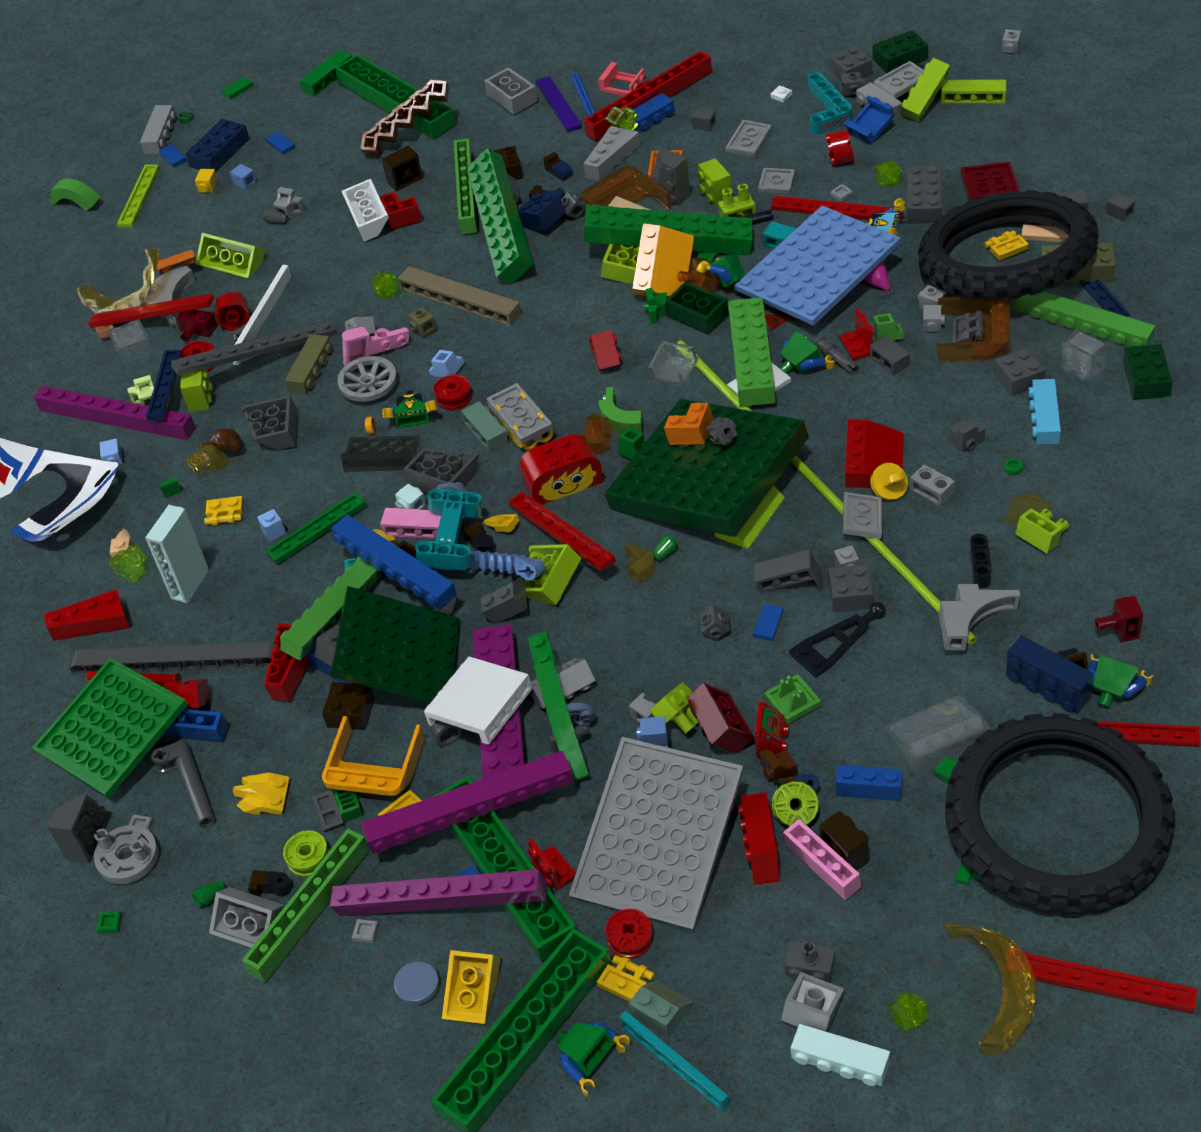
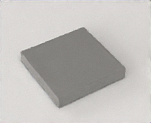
(776, 180)

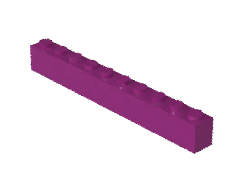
(112, 412)
(467, 802)
(439, 893)

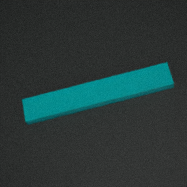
(674, 1061)

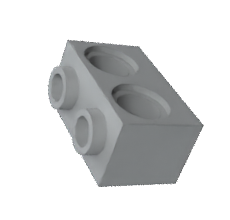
(932, 485)

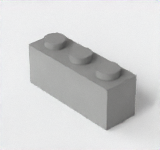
(874, 91)

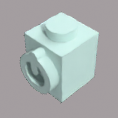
(410, 498)

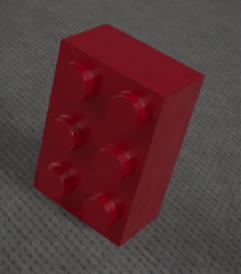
(720, 718)

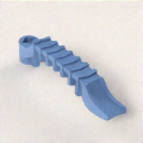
(523, 566)

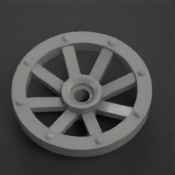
(367, 381)

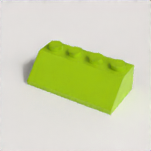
(229, 255)
(757, 521)

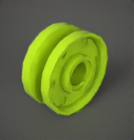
(807, 803)
(301, 844)

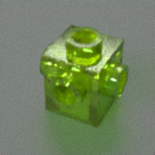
(887, 173)
(385, 284)
(908, 1011)

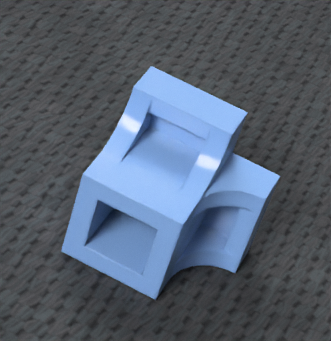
(445, 364)

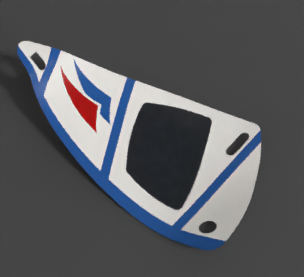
(81, 474)

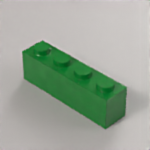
(323, 74)

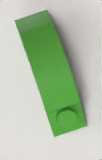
(75, 191)
(618, 418)

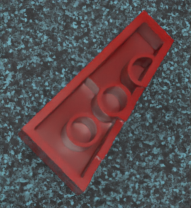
(88, 617)
(284, 671)
(759, 838)

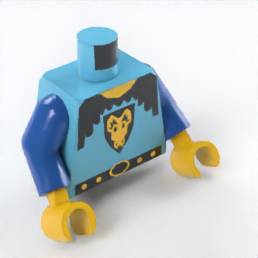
(888, 220)

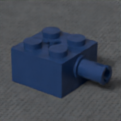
(542, 210)

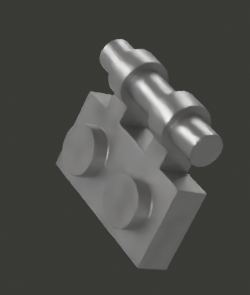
(963, 327)

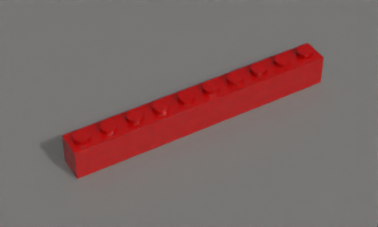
(667, 83)

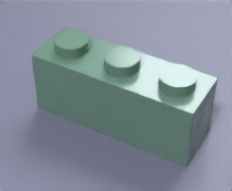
(485, 426)

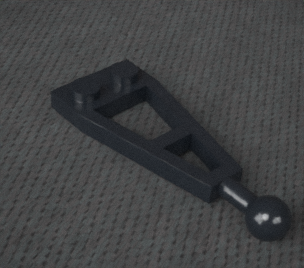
(814, 661)

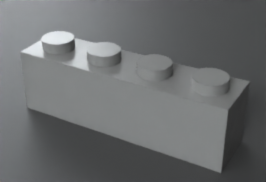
(158, 129)

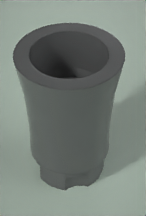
(444, 733)

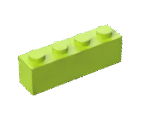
(925, 89)
(974, 91)

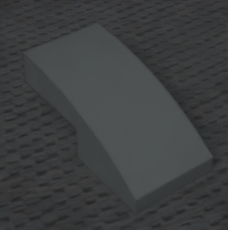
(327, 810)

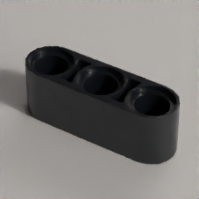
(980, 560)

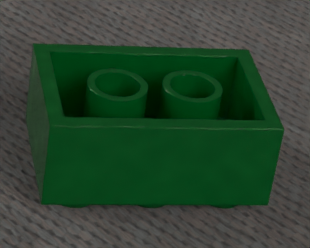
(900, 50)
(696, 307)
(1147, 372)

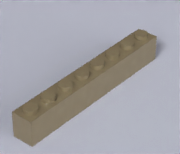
(459, 296)

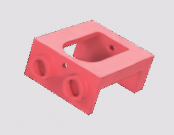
(612, 73)

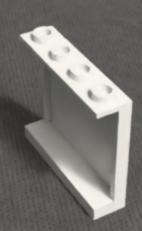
(479, 698)

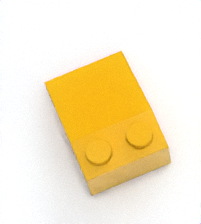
(470, 986)

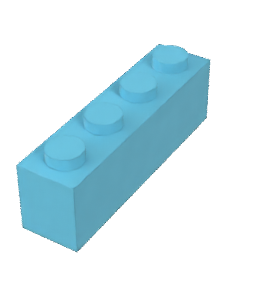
(1045, 411)

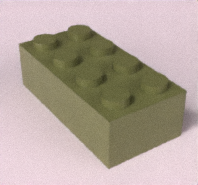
(1099, 267)

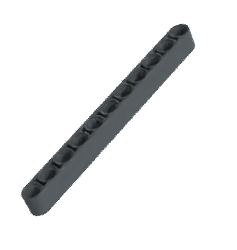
(176, 657)

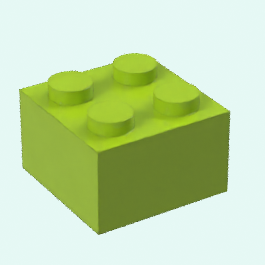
(713, 180)
(197, 390)

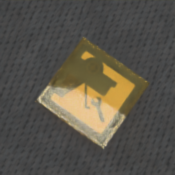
(1022, 504)

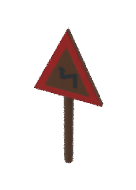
(775, 320)

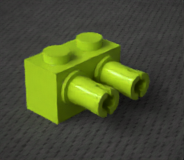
(738, 205)
(1040, 529)
(677, 708)

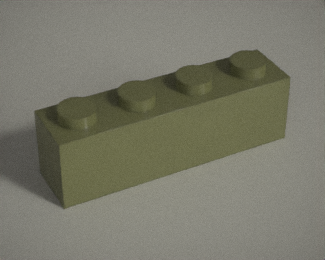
(308, 364)

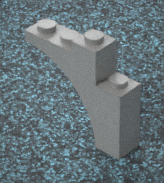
(170, 287)
(971, 606)

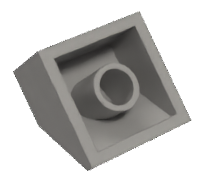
(812, 1003)

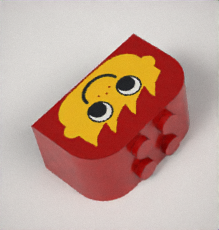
(560, 468)

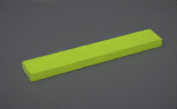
(138, 196)

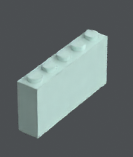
(177, 553)

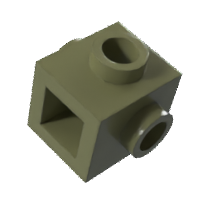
(422, 322)

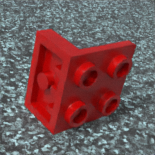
(858, 341)
(551, 865)

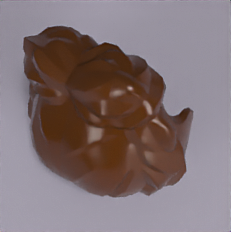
(226, 439)

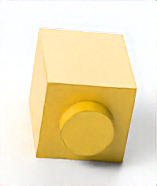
(206, 180)

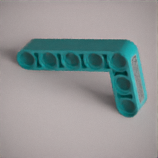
(837, 106)

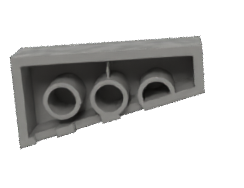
(610, 151)

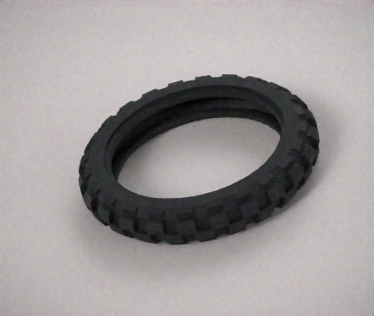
(1016, 279)
(1044, 890)

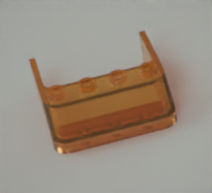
(626, 184)
(996, 328)

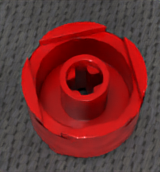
(840, 147)
(231, 311)

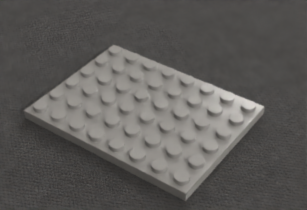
(657, 833)

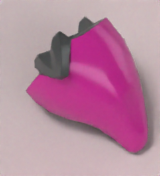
(878, 277)

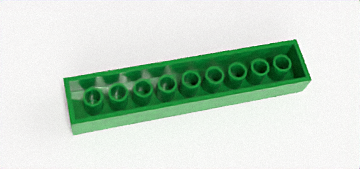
(389, 92)
(499, 216)
(710, 232)
(496, 851)
(521, 1032)

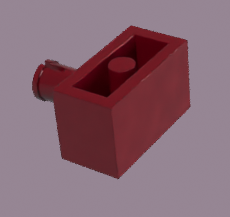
(196, 323)
(1125, 619)

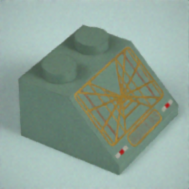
(659, 1007)

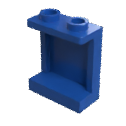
(871, 120)

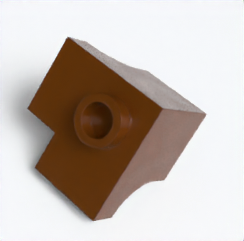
(777, 765)

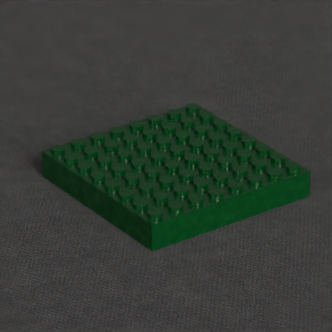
(709, 482)

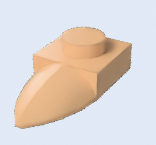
(121, 542)

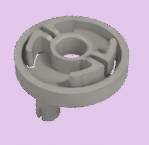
(117, 843)

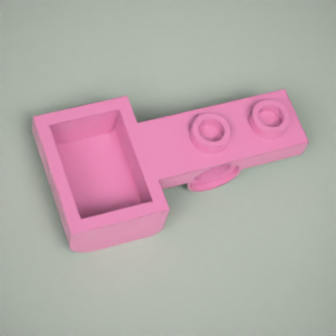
(359, 344)

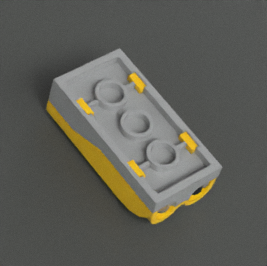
(521, 417)

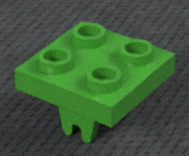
(792, 698)

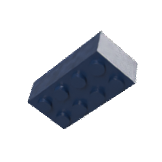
(217, 145)
(1049, 675)

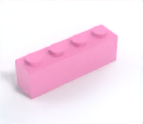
(410, 523)
(822, 859)

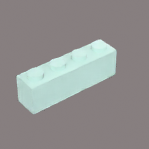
(840, 1055)

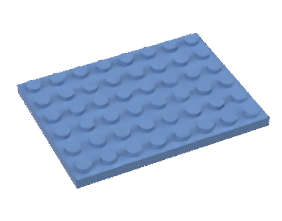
(818, 264)

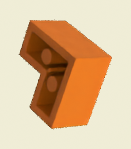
(691, 427)

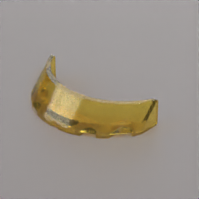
(100, 303)
(1018, 988)

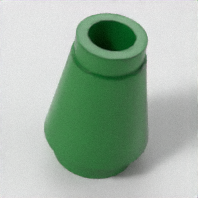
(664, 548)
(206, 894)

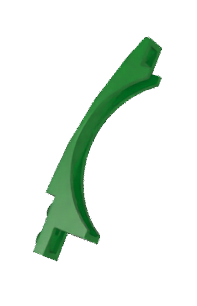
(548, 677)

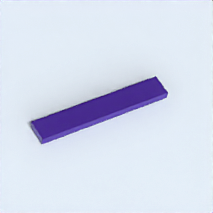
(558, 104)

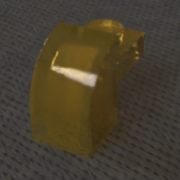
(209, 456)
(641, 563)

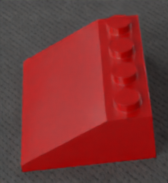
(869, 447)

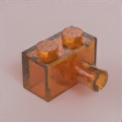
(704, 280)
(597, 432)

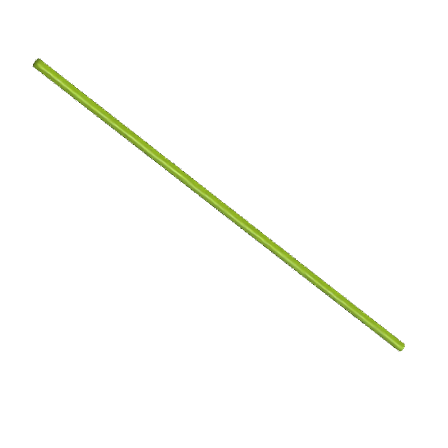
(835, 501)

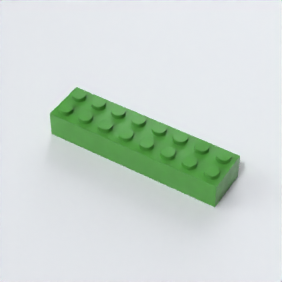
(751, 352)

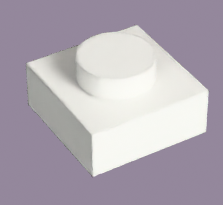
(781, 94)

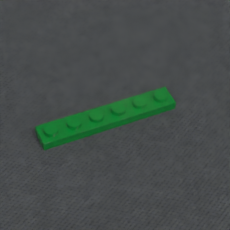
(315, 528)

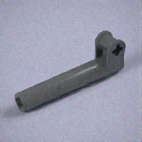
(179, 757)

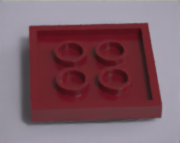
(988, 179)

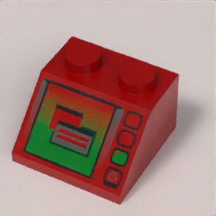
(770, 730)

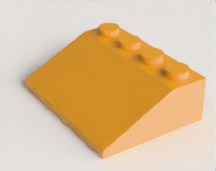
(660, 259)

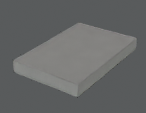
(900, 79)
(748, 138)
(862, 515)

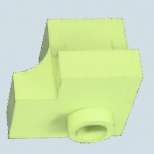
(142, 391)

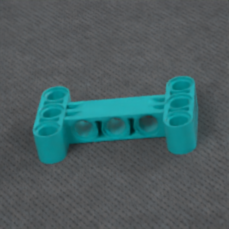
(453, 507)

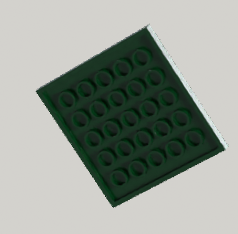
(394, 645)

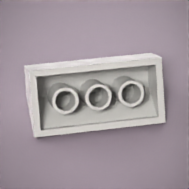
(366, 209)

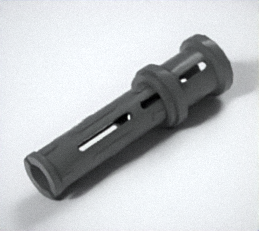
(831, 349)

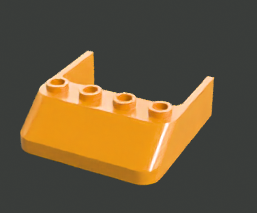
(366, 777)

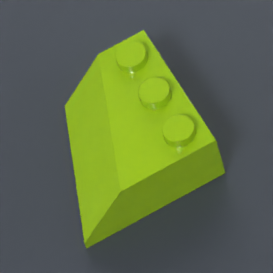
(620, 263)
(559, 567)

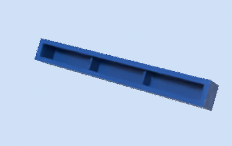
(394, 562)

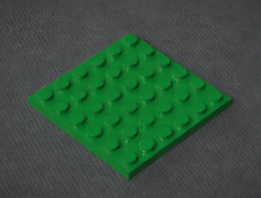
(109, 727)

